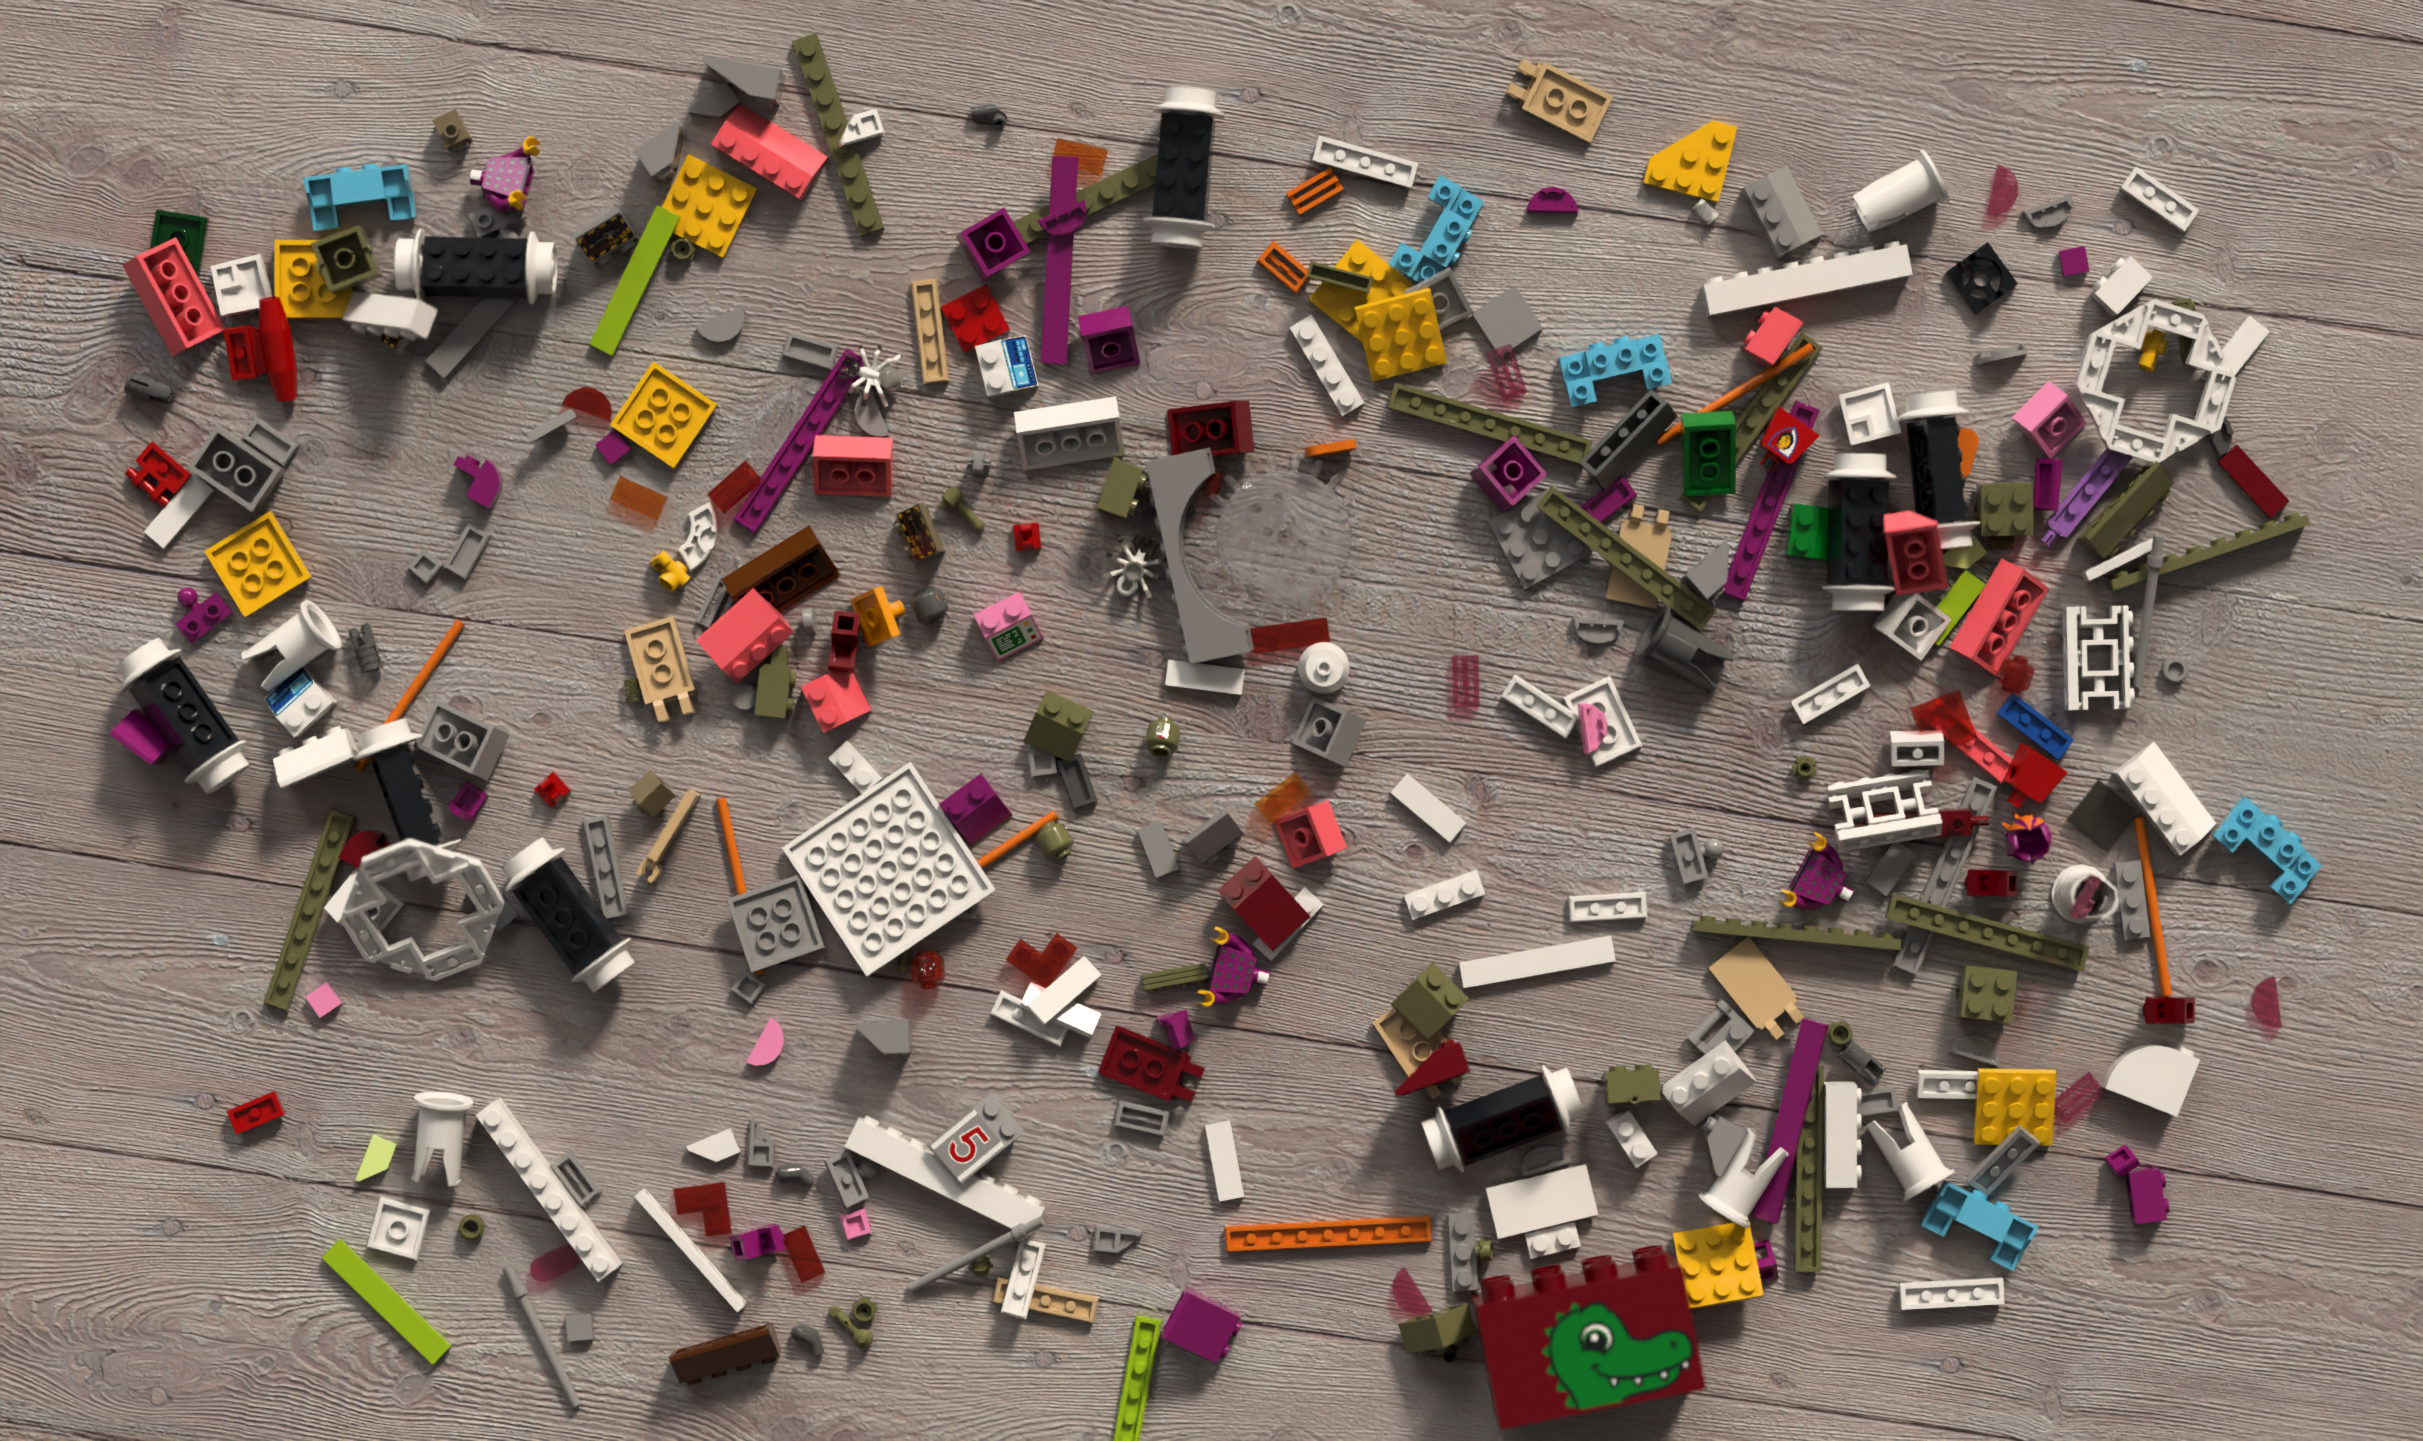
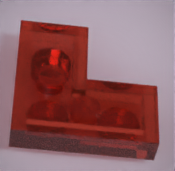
(1947, 711)
(1042, 966)
(709, 1199)

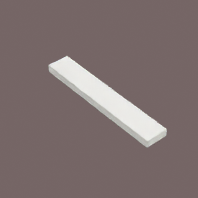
(1537, 961)
(690, 1249)

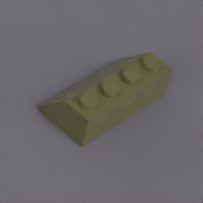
(2126, 510)

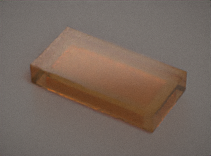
(1090, 158)
(638, 498)

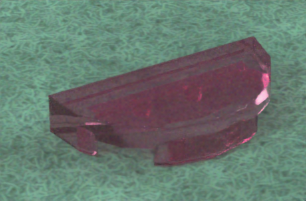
(2003, 191)
(2083, 903)
(2266, 1004)
(1408, 1295)

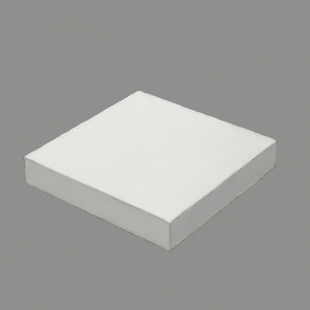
(398, 1228)

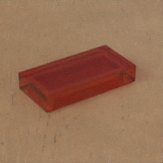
(734, 487)
(803, 1254)

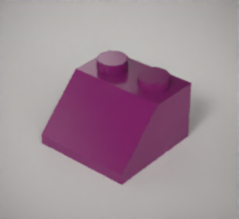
(993, 244)
(1109, 340)
(1508, 474)
(141, 737)
(975, 809)

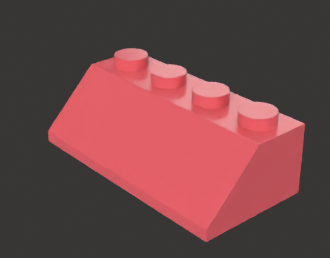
(769, 151)
(173, 296)
(1999, 617)

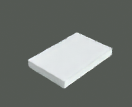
(1621, 735)

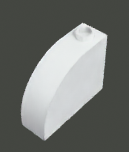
(2153, 1076)

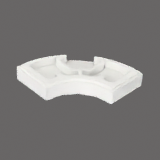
(701, 537)

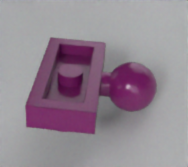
(202, 615)

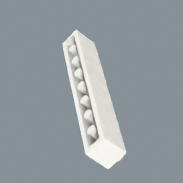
(1806, 280)
(923, 1167)
(548, 1189)

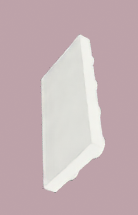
(1541, 1201)

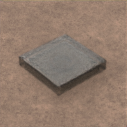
(2102, 815)

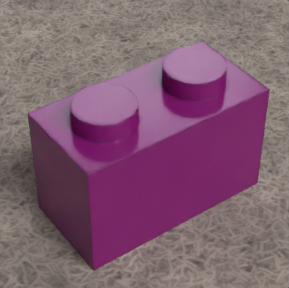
(2146, 1195)

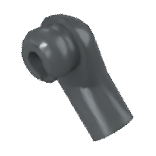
(991, 113)
(794, 1171)
(810, 1336)

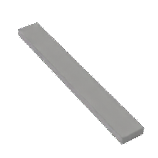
(1944, 877)

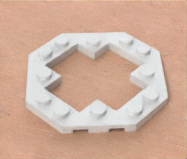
(2130, 331)
(438, 865)

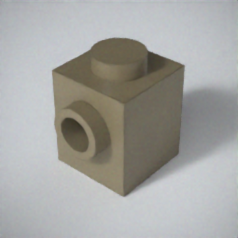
(453, 131)
(651, 794)

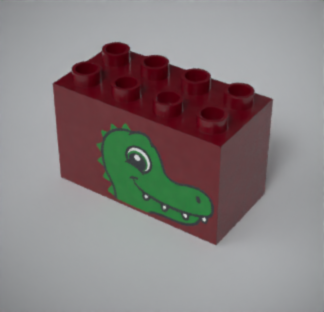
(1587, 1337)

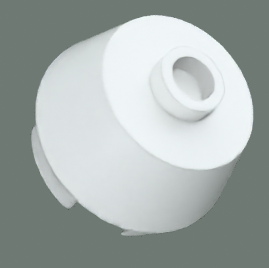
(1323, 667)

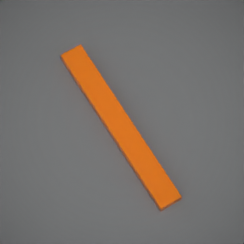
(1328, 1233)

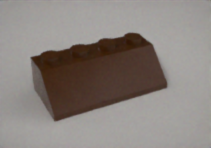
(785, 571)
(725, 1353)

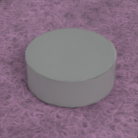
(809, 620)
(2174, 669)
(744, 696)

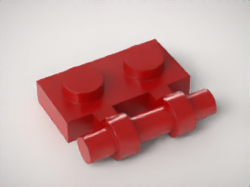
(163, 468)

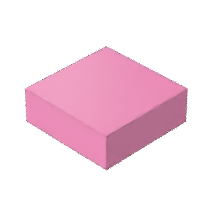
(323, 1000)
(855, 1224)

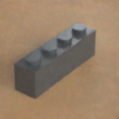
(1628, 439)

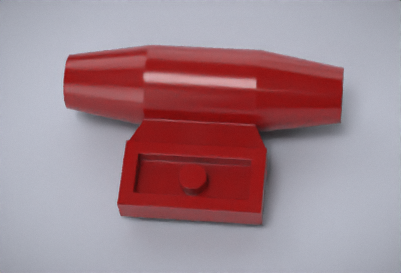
(265, 350)

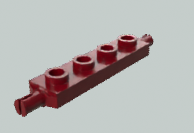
(1954, 821)

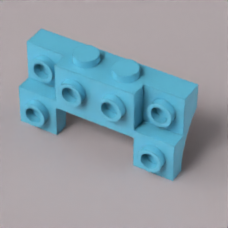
(359, 187)
(1448, 233)
(1612, 361)
(2273, 843)
(1993, 1220)

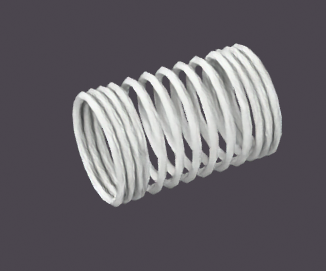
(1710, 216)

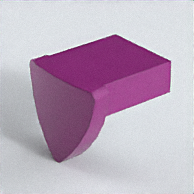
(467, 802)
(1177, 1028)

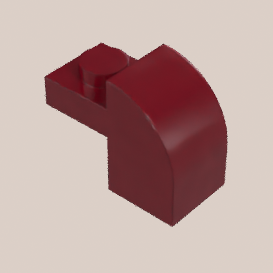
(845, 641)
(361, 845)
(1992, 882)
(2169, 1010)

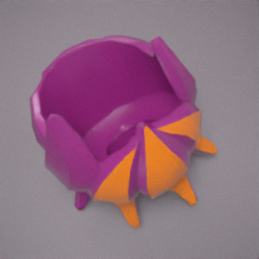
(2027, 837)

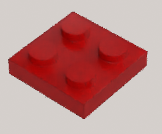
(975, 318)

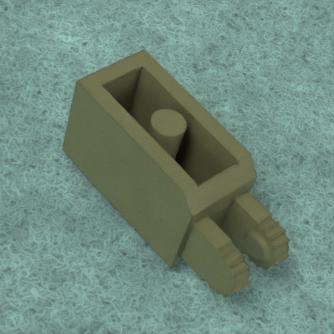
(775, 685)

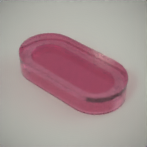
(554, 1263)

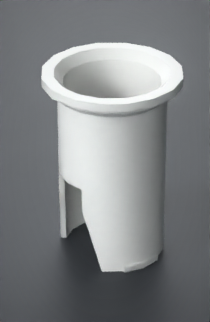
(1900, 193)
(298, 640)
(2064, 890)
(440, 1127)
(1915, 1165)
(1739, 1190)

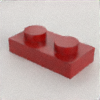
(255, 1112)

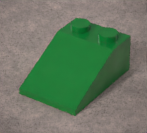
(1708, 453)
(1807, 532)

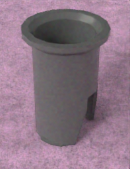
(1674, 646)

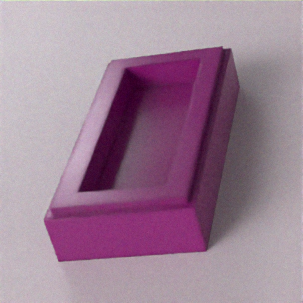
(2047, 484)
(1610, 500)

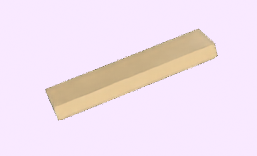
(930, 331)
(1054, 1301)

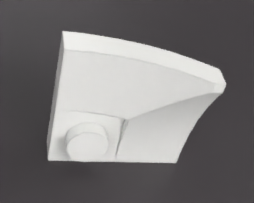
(240, 285)
(1869, 413)

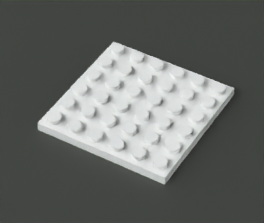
(889, 869)

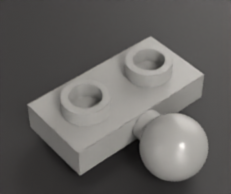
(490, 221)
(1690, 854)
(848, 1178)

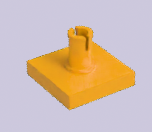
(877, 616)

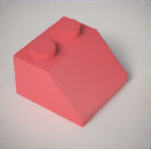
(1771, 337)
(835, 699)
(1310, 834)

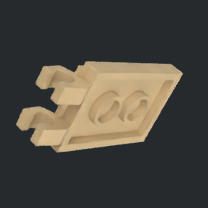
(1561, 100)
(1649, 540)
(661, 666)
(668, 835)
(1756, 986)
(1408, 1044)

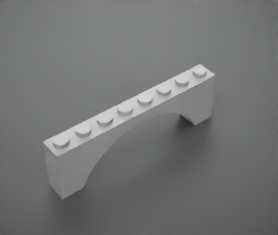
(1205, 629)

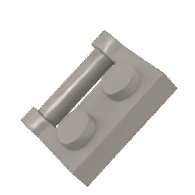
(1734, 1031)

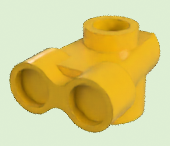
(2153, 345)
(672, 572)

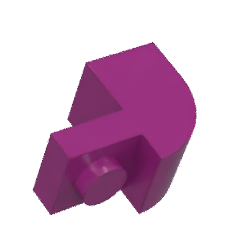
(487, 483)
(757, 1242)

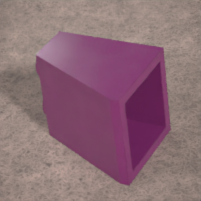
(1201, 1325)

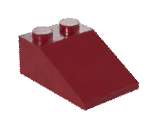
(1217, 426)
(1264, 903)
(1442, 1065)

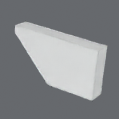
(862, 127)
(716, 1146)

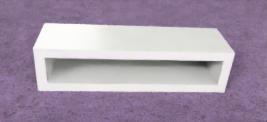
(389, 315)
(1840, 1135)

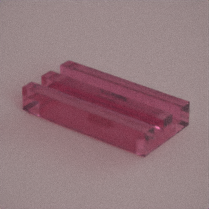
(1513, 392)
(1465, 659)
(2094, 1084)

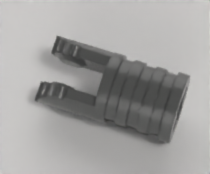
(147, 388)
(366, 654)
(1857, 1059)

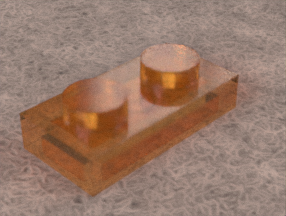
(1282, 797)

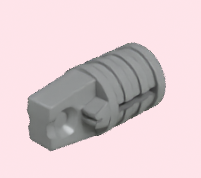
(979, 463)

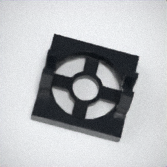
(1975, 303)

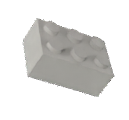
(236, 469)

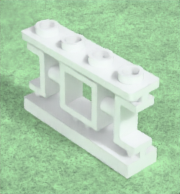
(2073, 658)
(1886, 828)

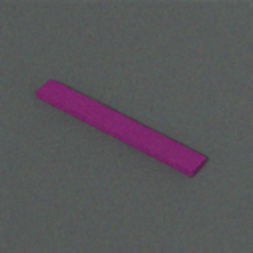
(1058, 265)
(796, 447)
(1764, 517)
(1792, 1115)

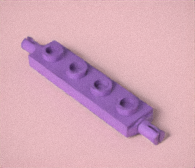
(2085, 494)

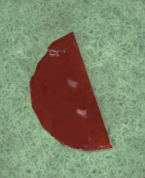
(589, 401)

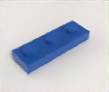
(2035, 726)

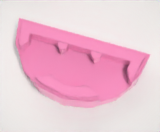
(1592, 725)
(769, 1044)

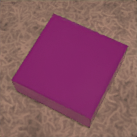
(2073, 261)
(613, 447)
(2122, 1161)

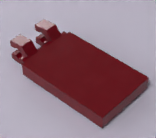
(1148, 1065)

